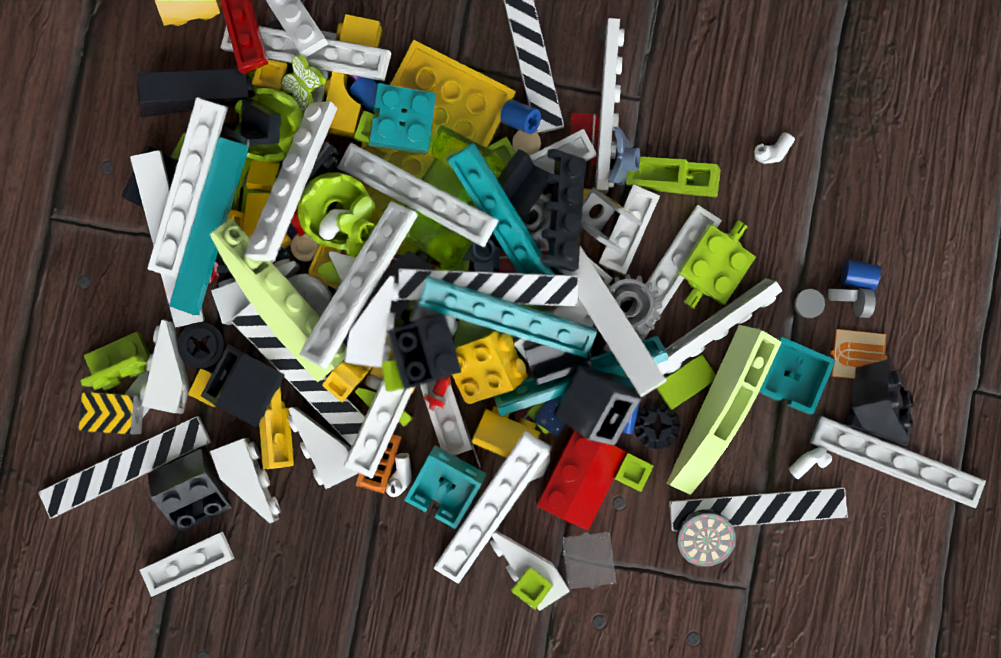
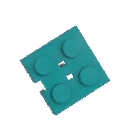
(389, 128)
(803, 365)
(453, 500)

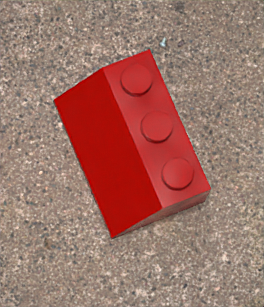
(580, 480)

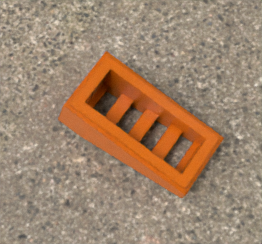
(377, 486)

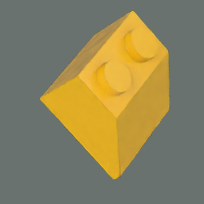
(181, 11)
(500, 433)

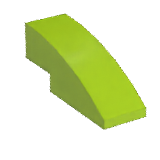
(676, 176)

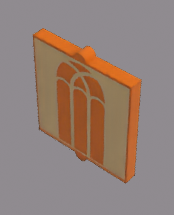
(854, 350)

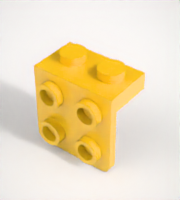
(488, 367)

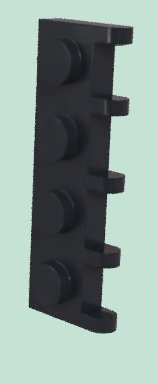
(565, 211)

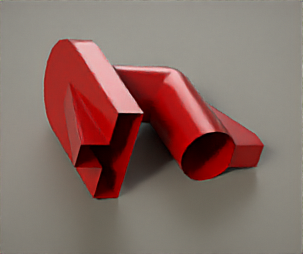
(439, 389)

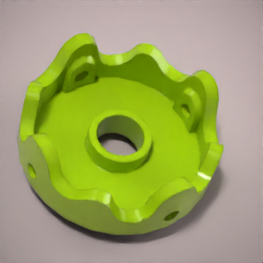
(289, 124)
(316, 199)

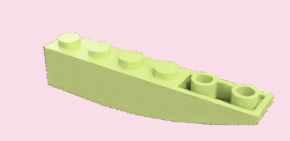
(272, 296)
(725, 405)

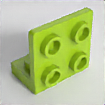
(116, 361)

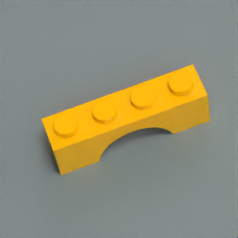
(349, 112)

